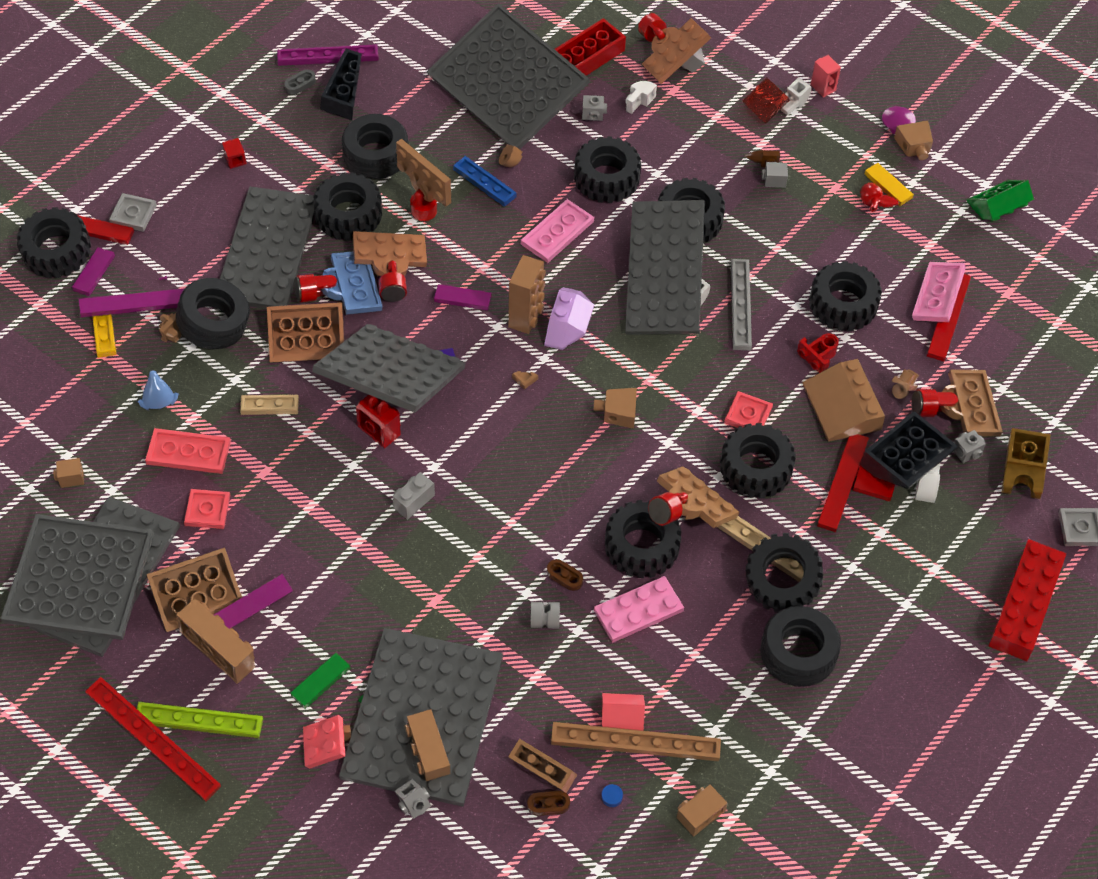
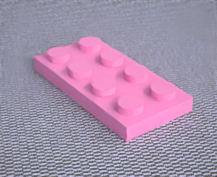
(557, 230)
(939, 291)
(638, 609)

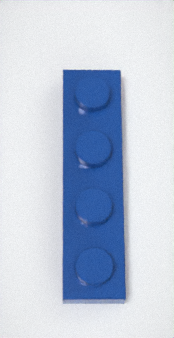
(484, 181)

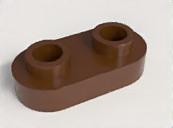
(566, 574)
(548, 802)

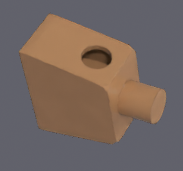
(915, 139)
(618, 406)

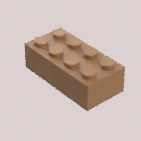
(526, 294)
(216, 640)

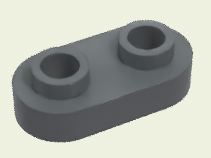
(300, 82)

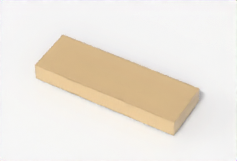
(269, 404)

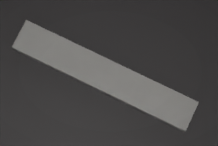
(741, 304)

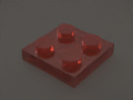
(766, 100)

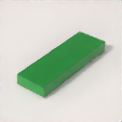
(320, 680)

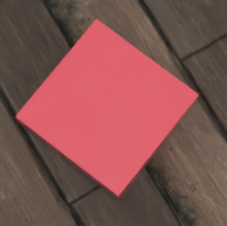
(748, 410)
(207, 509)

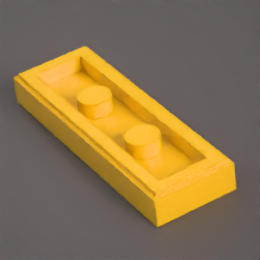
(888, 183)
(104, 335)

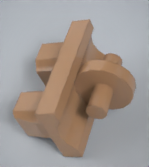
(169, 328)
(905, 383)

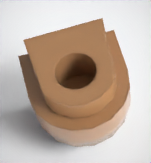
(510, 156)

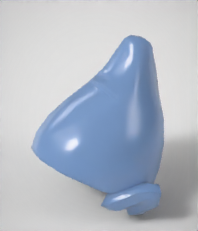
(157, 393)

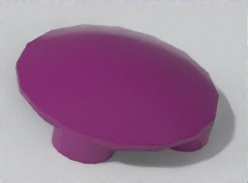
(897, 116)

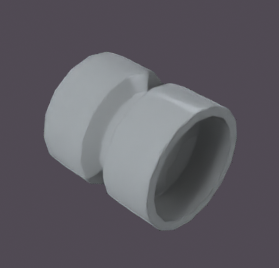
(545, 615)

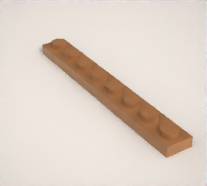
(636, 741)

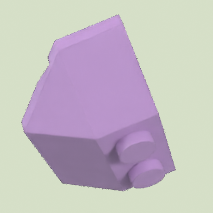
(568, 318)

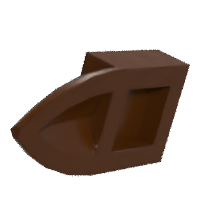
(763, 156)

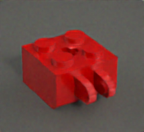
(378, 420)

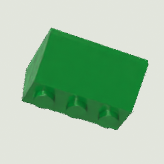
(1001, 199)

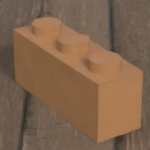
(427, 745)
(543, 765)

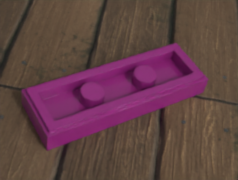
(93, 271)
(463, 297)

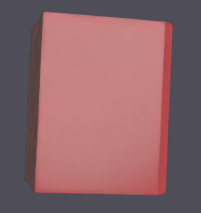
(623, 711)

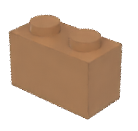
(701, 809)

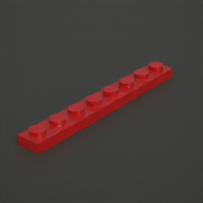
(153, 739)

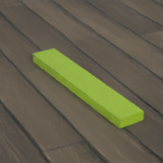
(202, 720)

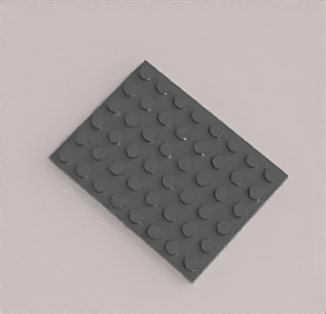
(508, 77)
(413, 677)

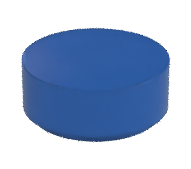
(612, 795)

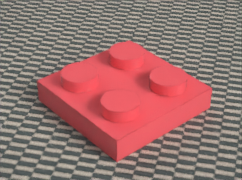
(323, 741)

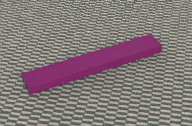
(323, 54)
(129, 302)

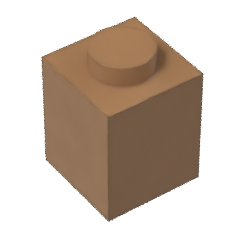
(69, 472)

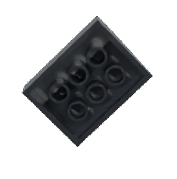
(907, 452)

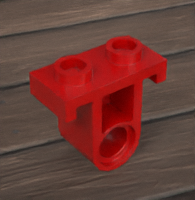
(819, 351)

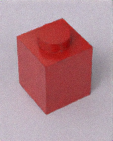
(234, 153)

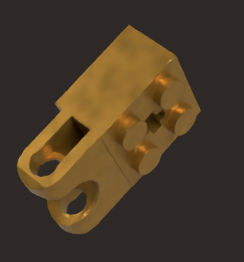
(1026, 461)

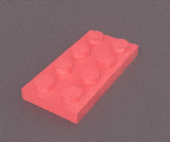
(188, 451)

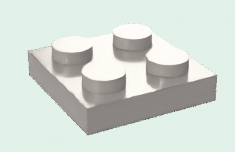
(133, 212)
(1079, 526)

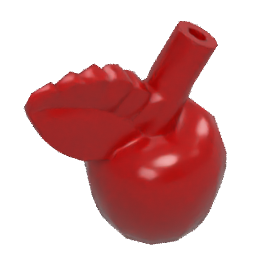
(873, 196)

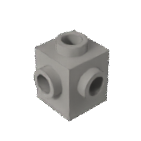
(593, 107)
(969, 446)
(413, 798)

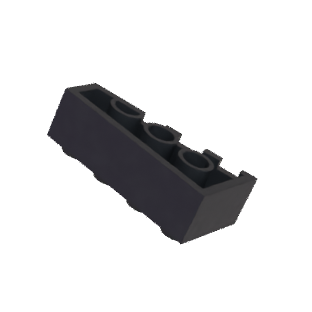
(342, 87)

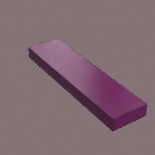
(255, 601)

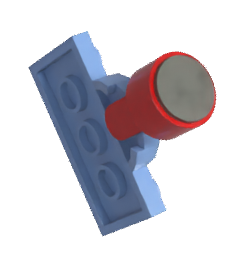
(344, 282)

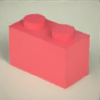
(825, 76)

